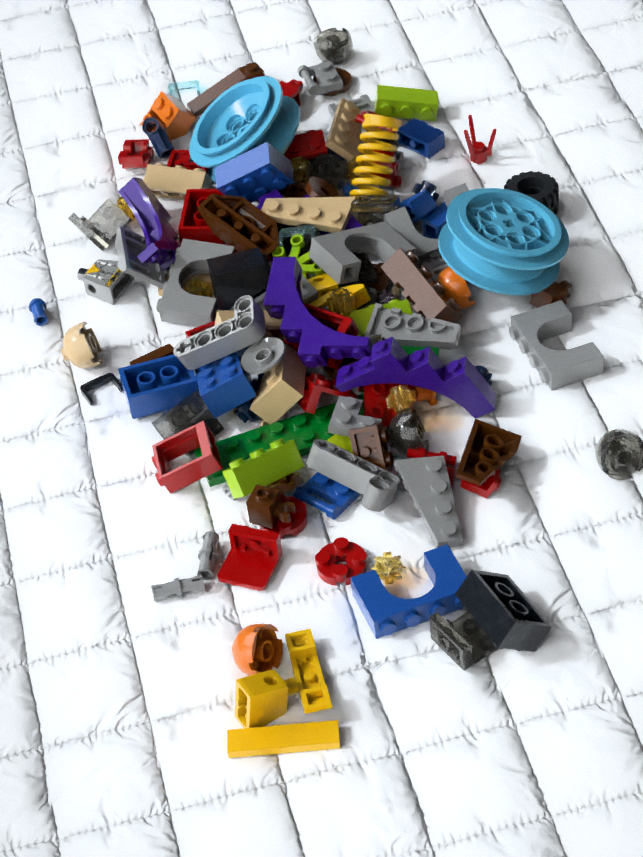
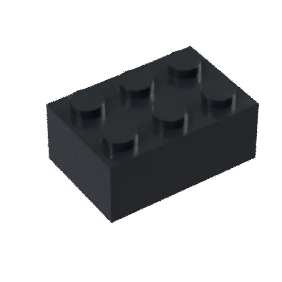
(503, 611)

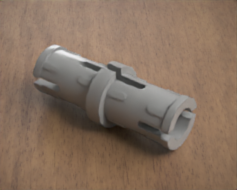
(208, 555)
(178, 588)

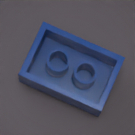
(254, 173)
(224, 384)
(156, 385)

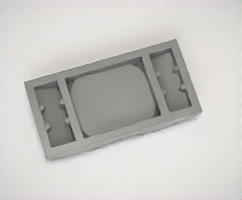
(129, 247)

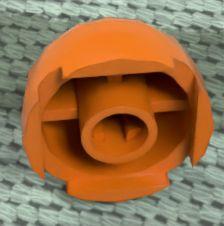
(455, 287)
(257, 648)

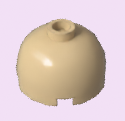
(81, 346)

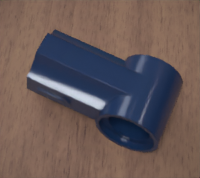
(158, 138)

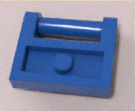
(328, 490)

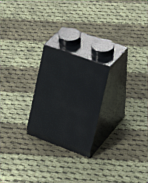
(238, 276)

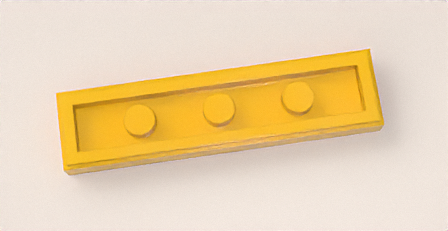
(283, 739)

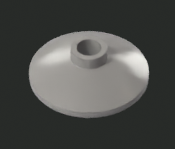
(263, 355)

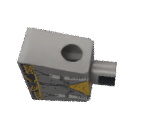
(105, 280)

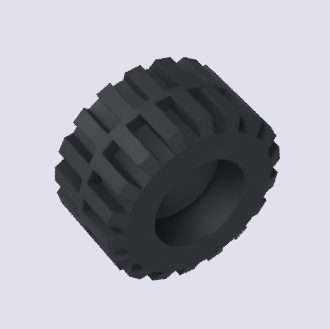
(537, 186)

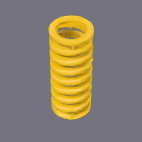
(370, 156)

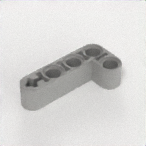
(224, 338)
(355, 473)

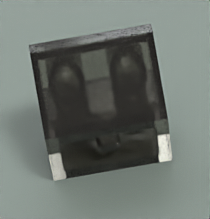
(184, 415)

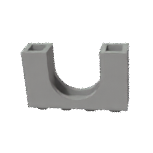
(401, 222)
(335, 250)
(177, 304)
(555, 367)

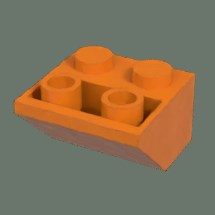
(171, 114)

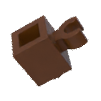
(551, 294)
(266, 508)

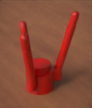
(478, 150)

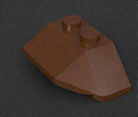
(239, 223)

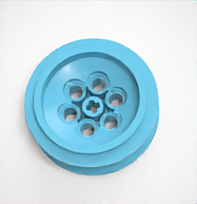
(243, 120)
(503, 241)

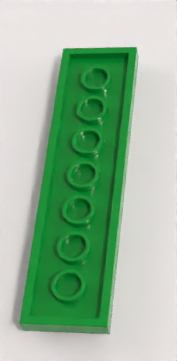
(300, 428)

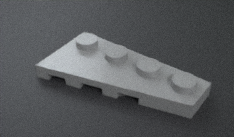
(412, 329)
(433, 497)

